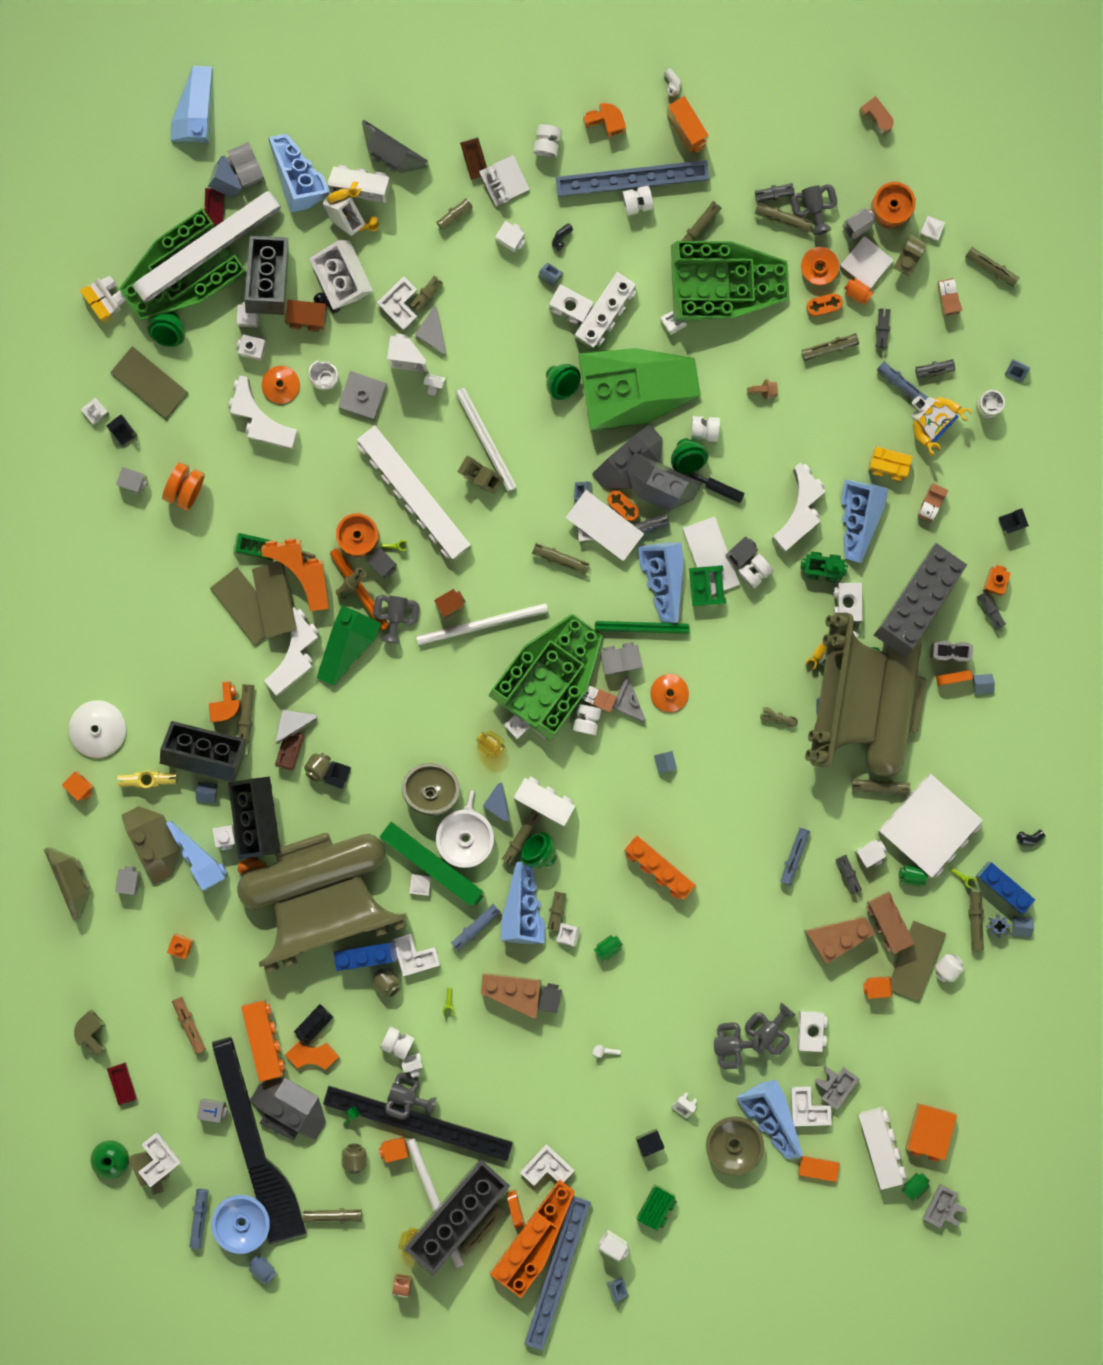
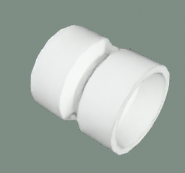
(547, 141)
(631, 203)
(990, 403)
(705, 429)
(758, 564)
(586, 719)
(397, 1043)

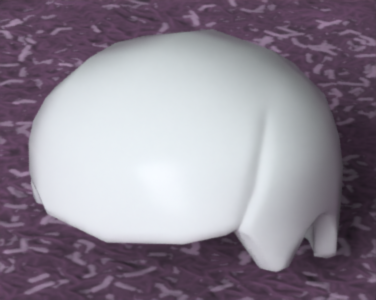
(323, 375)

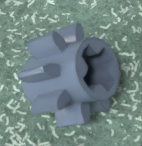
(1002, 929)

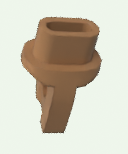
(768, 389)

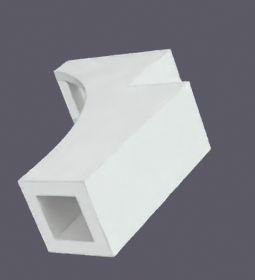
(261, 426)
(803, 517)
(294, 663)

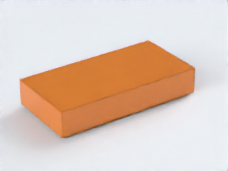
(818, 1168)

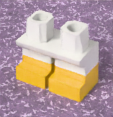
(101, 300)

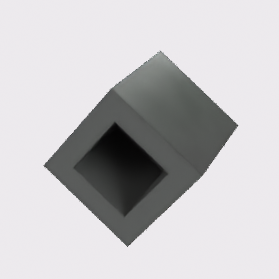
(742, 552)
(382, 563)
(550, 998)

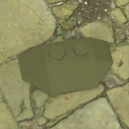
(152, 842)
(70, 880)

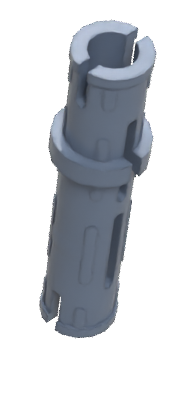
(898, 380)
(787, 878)
(471, 931)
(198, 1218)

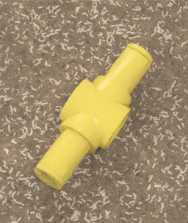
(137, 779)

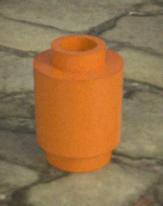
(858, 291)

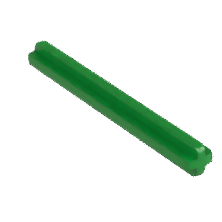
(642, 627)

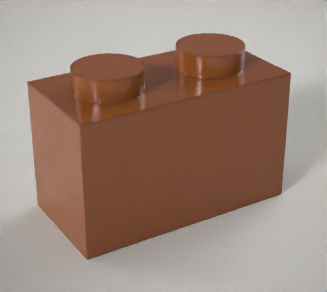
(305, 314)
(450, 603)

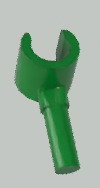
(352, 1113)

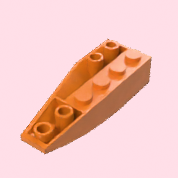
(533, 1243)

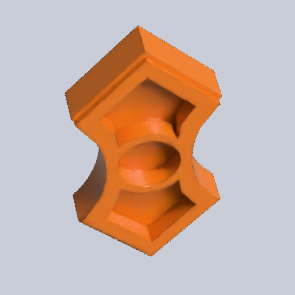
(321, 1056)

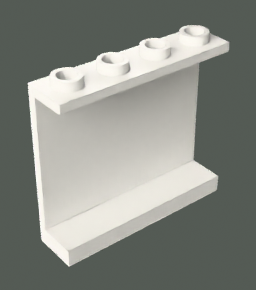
(931, 825)

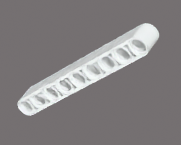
(206, 246)

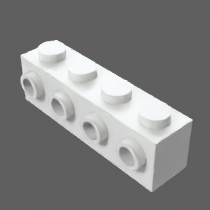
(605, 311)
(882, 1147)

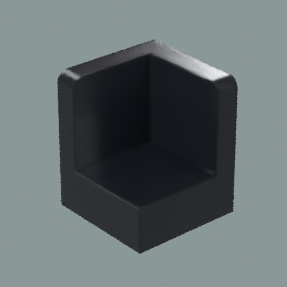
(121, 429)
(1013, 521)
(337, 774)
(650, 1142)

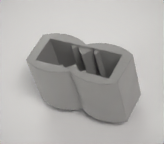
(245, 165)
(859, 223)
(956, 652)
(621, 659)

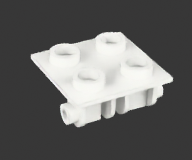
(504, 180)

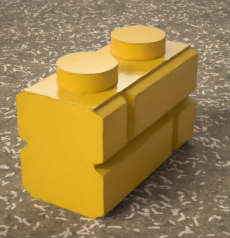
(890, 463)

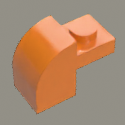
(610, 116)
(226, 709)

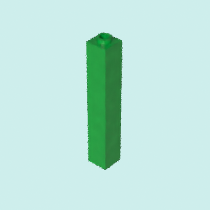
(432, 864)

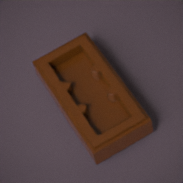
(473, 157)
(289, 752)

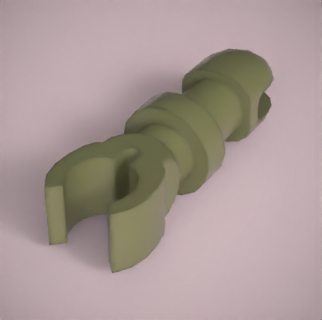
(790, 721)

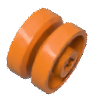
(894, 193)
(183, 486)
(357, 546)

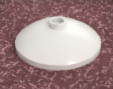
(110, 733)
(450, 838)

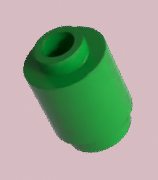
(912, 875)
(608, 948)
(916, 1186)

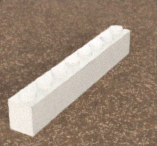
(413, 492)

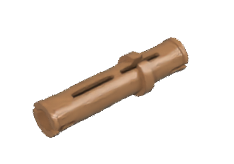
(178, 1004)

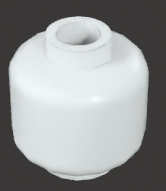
(949, 968)

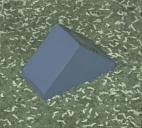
(224, 179)
(496, 803)

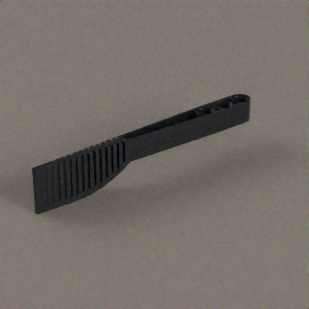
(268, 1180)

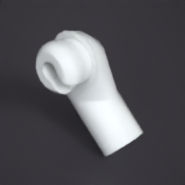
(674, 83)

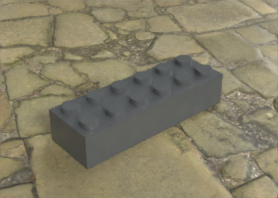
(920, 600)
(455, 1217)

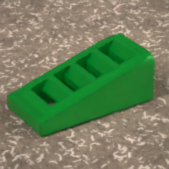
(237, 547)

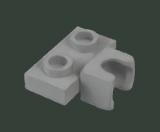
(837, 1086)
(943, 1207)

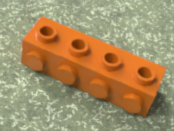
(665, 872)
(262, 1040)

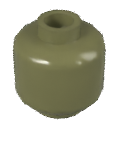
(317, 767)
(386, 982)
(354, 1158)

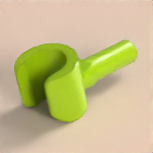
(394, 546)
(963, 877)
(448, 1002)

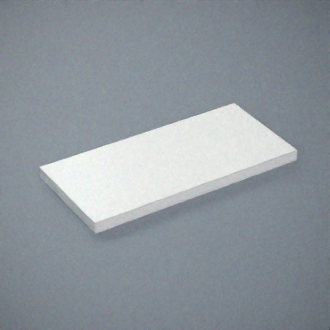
(604, 525)
(710, 550)

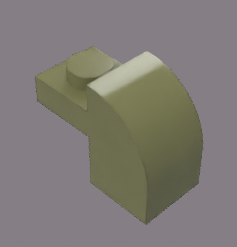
(910, 255)
(480, 475)
(85, 1031)

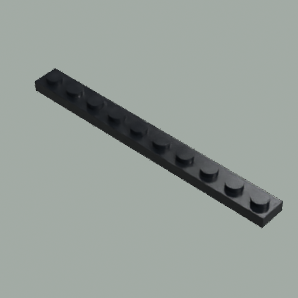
(420, 1123)

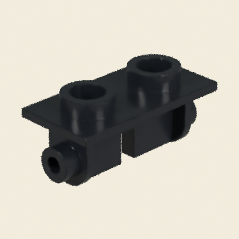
(313, 1024)

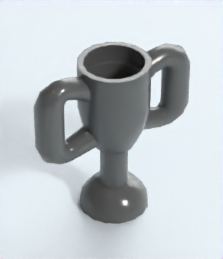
(814, 202)
(395, 614)
(770, 1029)
(731, 1045)
(406, 1097)

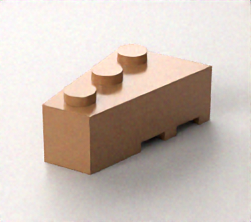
(890, 923)
(839, 937)
(513, 992)

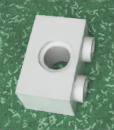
(562, 297)
(852, 591)
(809, 1019)

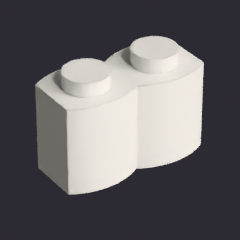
(613, 1246)

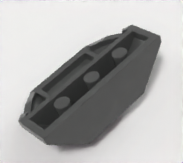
(390, 151)
(613, 471)
(660, 483)
(290, 1106)

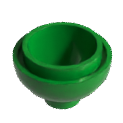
(167, 329)
(562, 381)
(689, 456)
(539, 851)
(113, 1151)

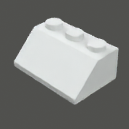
(374, 186)
(341, 274)
(404, 355)
(545, 800)

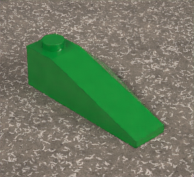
(348, 639)

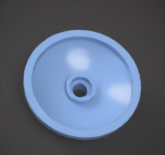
(238, 1237)

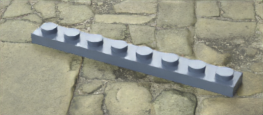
(632, 178)
(557, 1273)

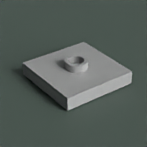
(362, 395)

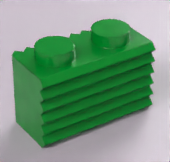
(656, 1207)

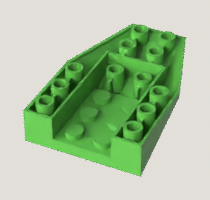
(724, 280)
(193, 288)
(635, 386)
(550, 675)

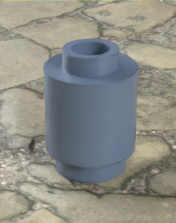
(262, 1269)

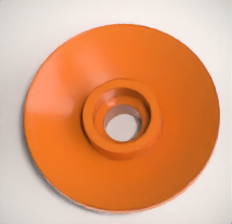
(823, 257)
(280, 394)
(659, 695)

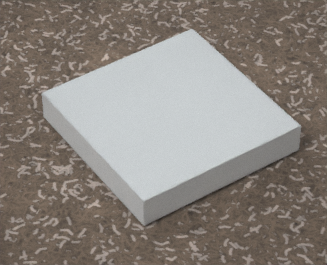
(866, 262)

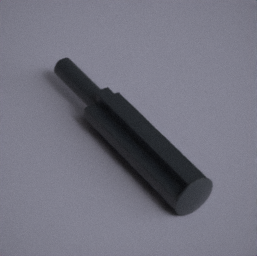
(720, 488)

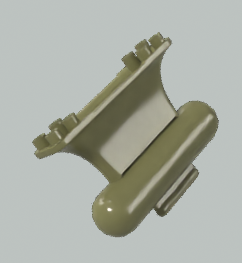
(866, 699)
(318, 894)

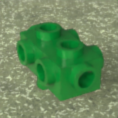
(829, 567)

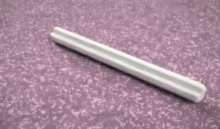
(485, 439)

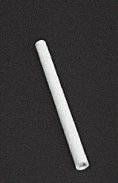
(482, 624)
(429, 1189)

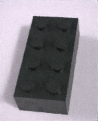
(266, 275)
(202, 751)
(254, 817)

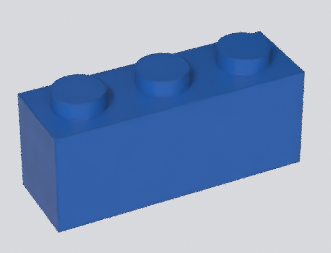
(1005, 887)
(365, 956)

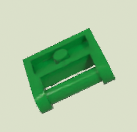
(701, 586)

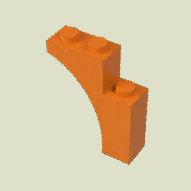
(310, 573)

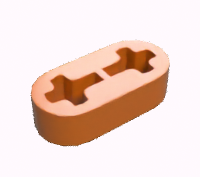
(825, 309)
(626, 502)
(954, 677)
(515, 1208)

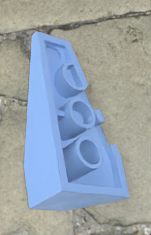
(192, 114)
(299, 180)
(863, 510)
(664, 571)
(205, 867)
(521, 915)
(770, 1110)

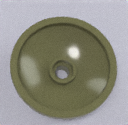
(432, 780)
(736, 1159)

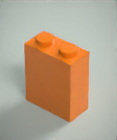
(687, 125)
(930, 1132)

